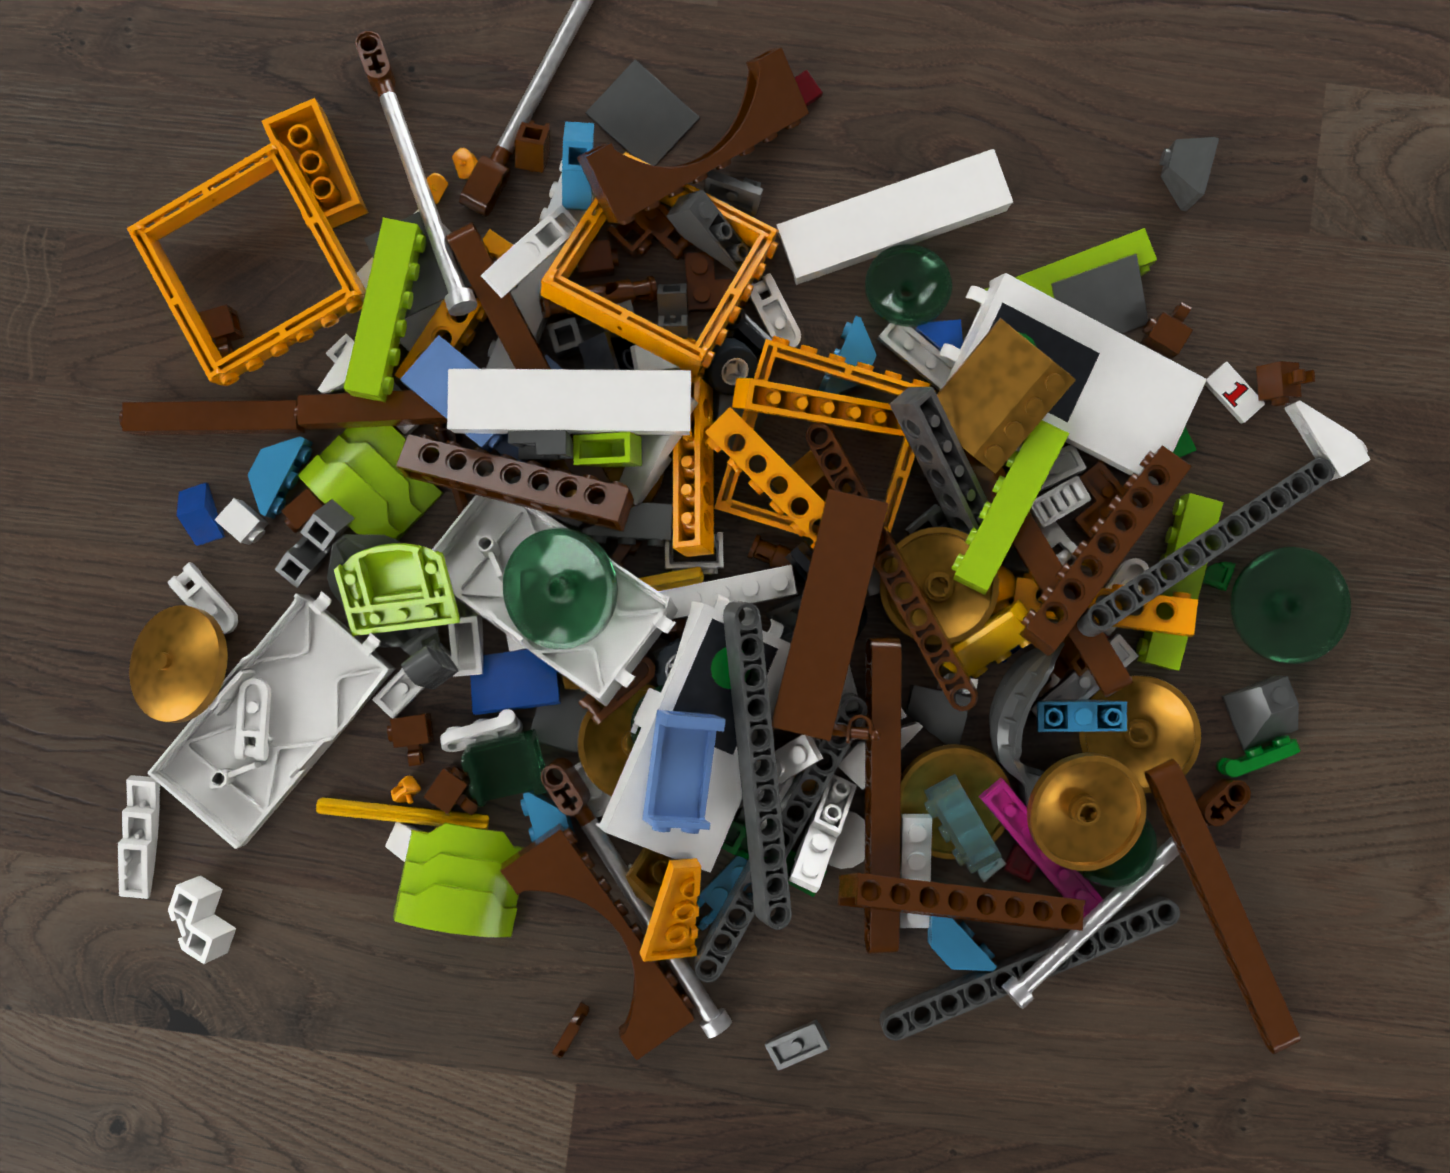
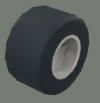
(742, 365)

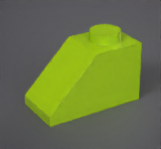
(607, 450)

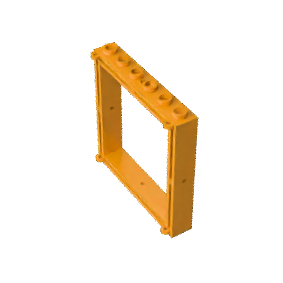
(298, 328)
(639, 331)
(834, 366)

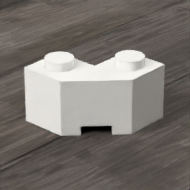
(202, 931)

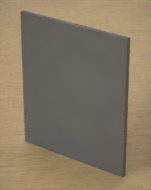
(642, 114)
(430, 284)
(1107, 294)

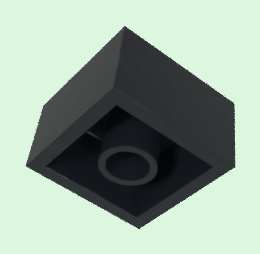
(607, 352)

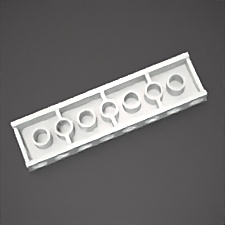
(895, 216)
(569, 401)

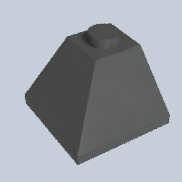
(1188, 168)
(1263, 711)

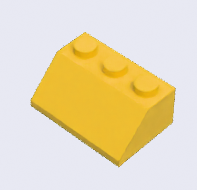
(992, 641)

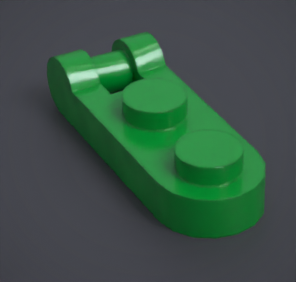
(1258, 757)

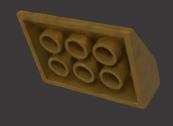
(1001, 394)

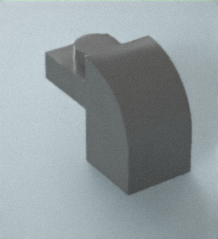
(673, 308)

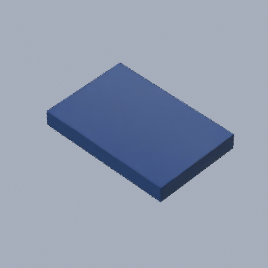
(514, 682)

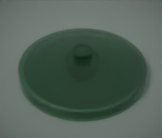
(560, 588)
(1290, 605)

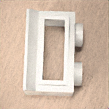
(708, 567)

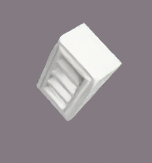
(1074, 495)

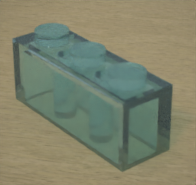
(961, 824)

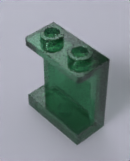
(504, 766)

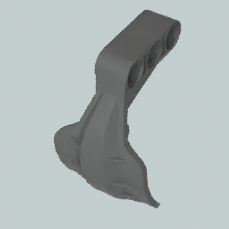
(428, 662)
(1010, 710)

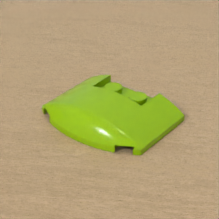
(396, 589)

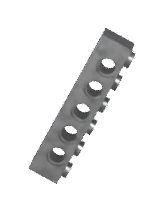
(940, 456)

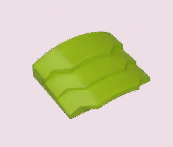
(364, 480)
(456, 882)

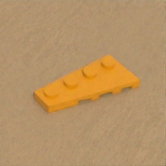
(673, 919)

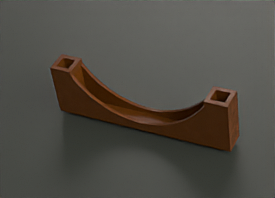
(768, 105)
(559, 867)

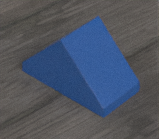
(942, 332)
(198, 514)

